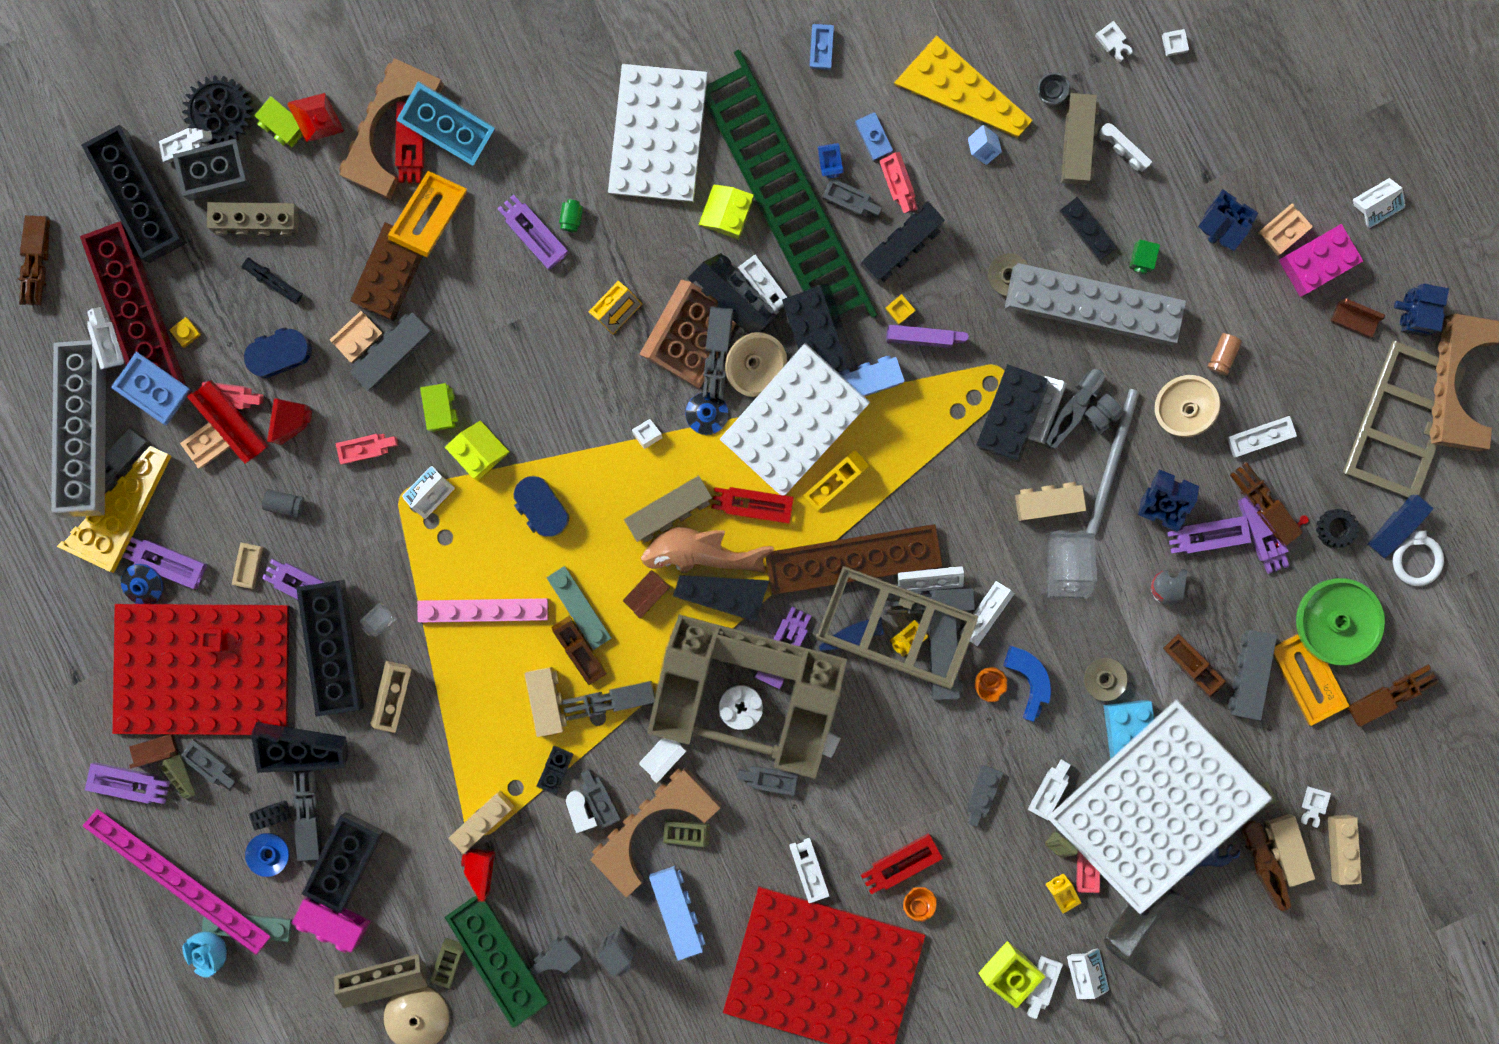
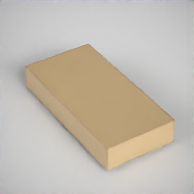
(247, 565)

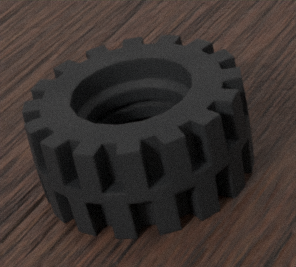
(1350, 530)
(270, 815)

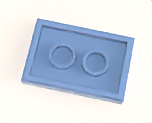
(151, 388)

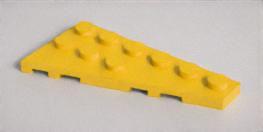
(956, 85)
(106, 537)

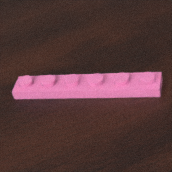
(482, 610)

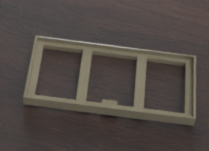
(1365, 430)
(907, 599)

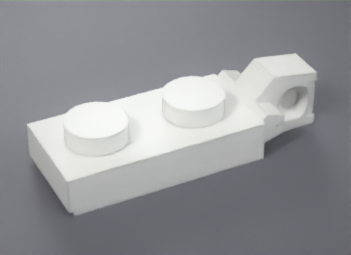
(183, 141)
(104, 339)
(1050, 790)
(1042, 993)

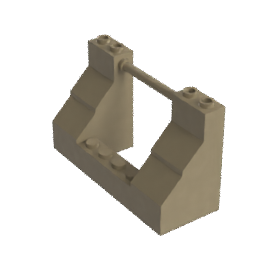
(687, 669)

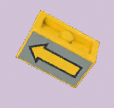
(615, 307)

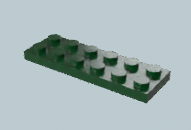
(497, 960)

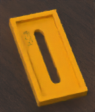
(406, 223)
(1333, 696)

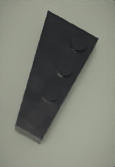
(903, 243)
(733, 292)
(727, 595)
(295, 749)

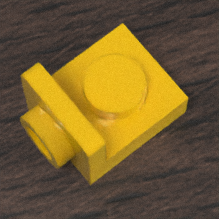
(903, 640)
(1063, 893)

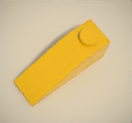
(836, 480)

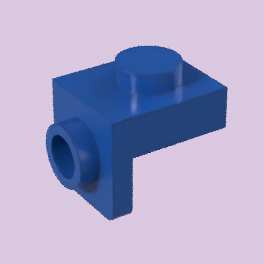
(830, 160)

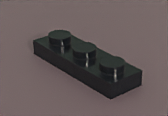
(1088, 229)

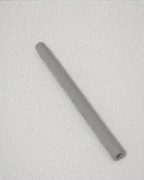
(1112, 462)

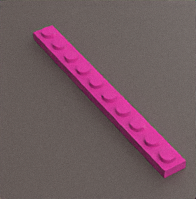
(176, 882)

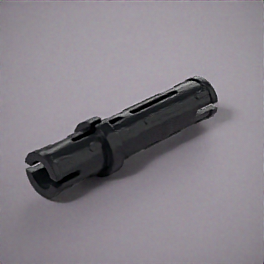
(251, 267)

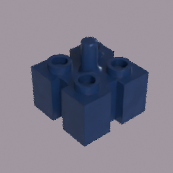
(1227, 220)
(1423, 309)
(1168, 500)

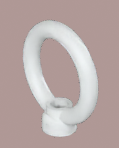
(1416, 538)

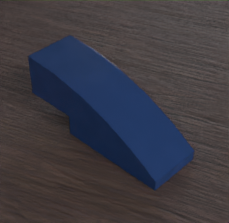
(1400, 525)
(853, 633)

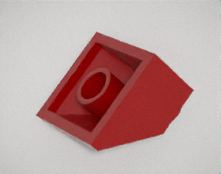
(315, 117)
(287, 420)
(478, 870)

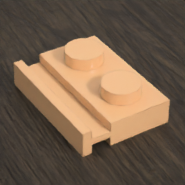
(1285, 229)
(356, 337)
(204, 445)

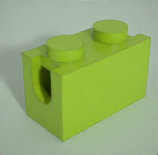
(280, 121)
(438, 407)

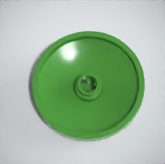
(1340, 621)

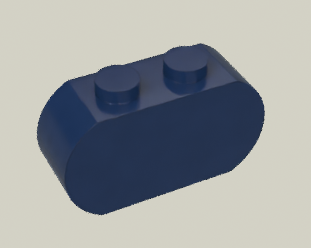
(277, 353)
(540, 506)

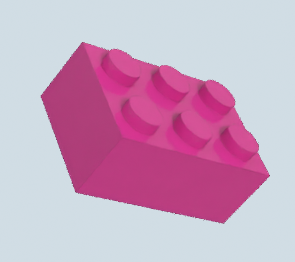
(1320, 260)
(341, 929)

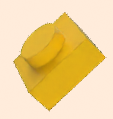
(900, 309)
(185, 332)

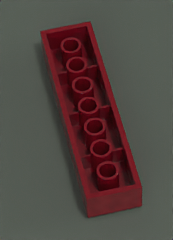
(129, 298)

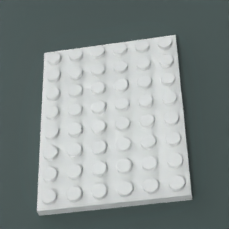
(1159, 807)

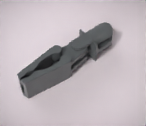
(717, 341)
(1076, 406)
(122, 455)
(958, 598)
(621, 699)
(307, 823)

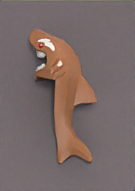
(690, 547)

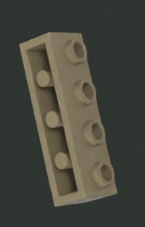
(1078, 139)
(252, 217)
(667, 509)
(380, 981)

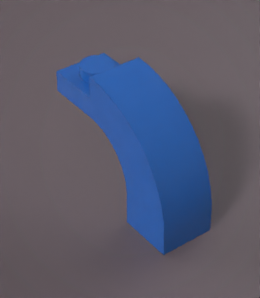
(1035, 674)

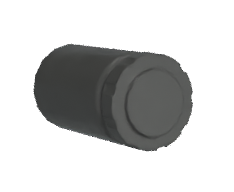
(283, 503)

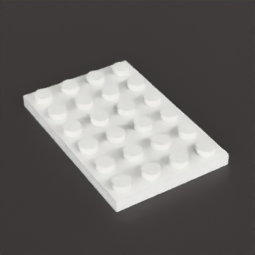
(657, 132)
(794, 420)

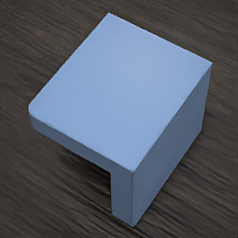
(984, 145)

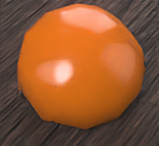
(990, 684)
(920, 904)

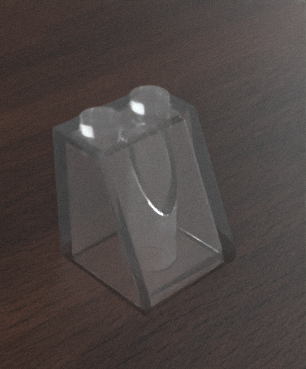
(1071, 565)

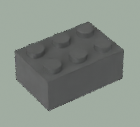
(212, 170)

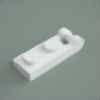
(1125, 147)
(763, 282)
(809, 871)

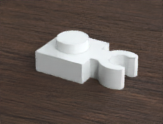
(1112, 38)
(1316, 802)

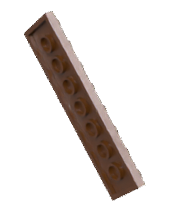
(870, 554)

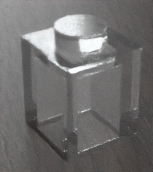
(377, 620)

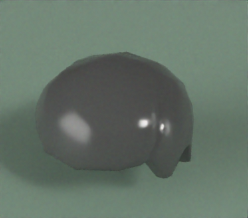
(1053, 88)

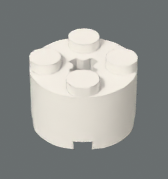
(746, 718)

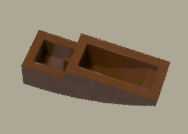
(578, 650)
(1194, 666)

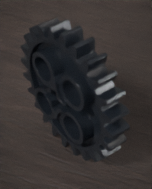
(234, 99)

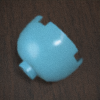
(205, 952)

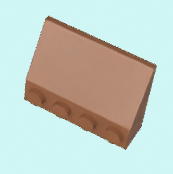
(681, 334)

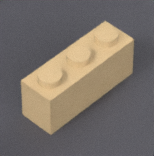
(1050, 501)
(390, 696)
(545, 701)
(481, 822)
(1289, 849)
(1344, 849)

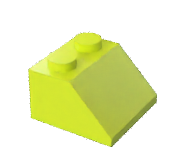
(727, 210)
(477, 450)
(1011, 975)

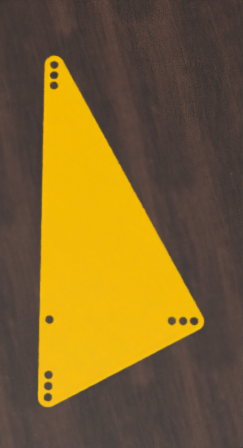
(498, 557)

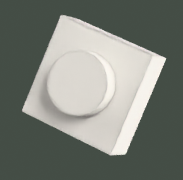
(1175, 42)
(647, 433)

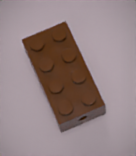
(386, 276)

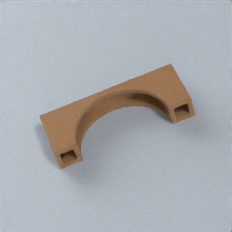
(361, 164)
(1450, 422)
(681, 793)

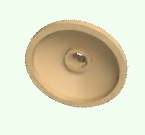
(768, 361)
(1185, 394)
(425, 1006)

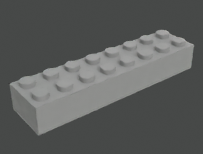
(1095, 304)
(78, 431)

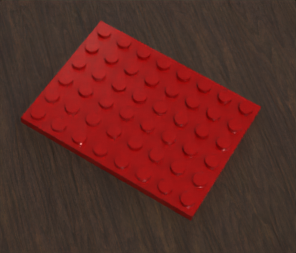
(176, 689)
(822, 971)

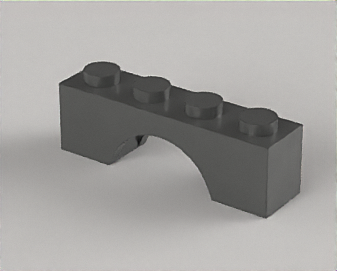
(560, 957)

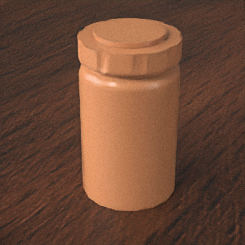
(1224, 354)

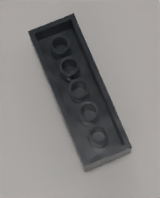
(134, 194)
(330, 648)

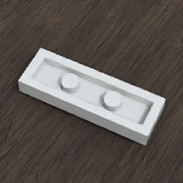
(1047, 410)
(1261, 436)
(932, 579)
(989, 611)

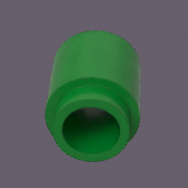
(570, 215)

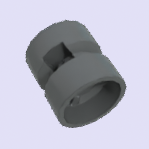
(1102, 414)

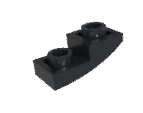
(555, 770)

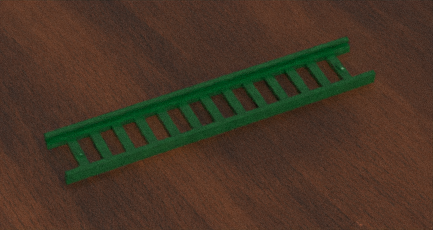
(803, 184)

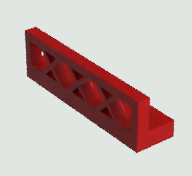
(228, 421)

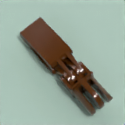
(33, 247)
(1273, 513)
(1382, 701)
(1264, 862)

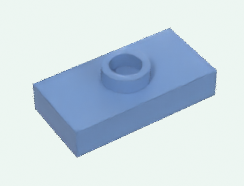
(821, 46)
(874, 136)

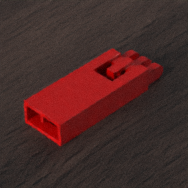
(403, 157)
(761, 504)
(909, 860)

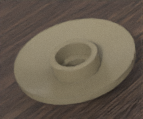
(997, 269)
(1116, 679)

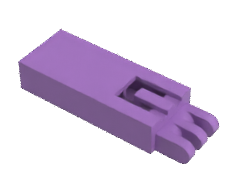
(539, 238)
(924, 336)
(1258, 531)
(1215, 535)
(173, 565)
(282, 575)
(796, 626)
(120, 783)

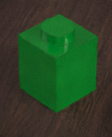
(1144, 256)

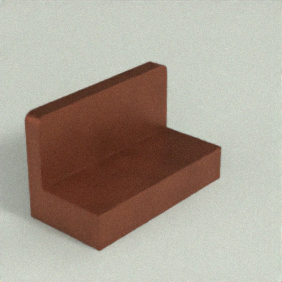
(1356, 317)
(646, 594)
(153, 750)

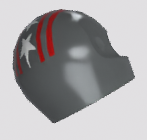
(1168, 589)

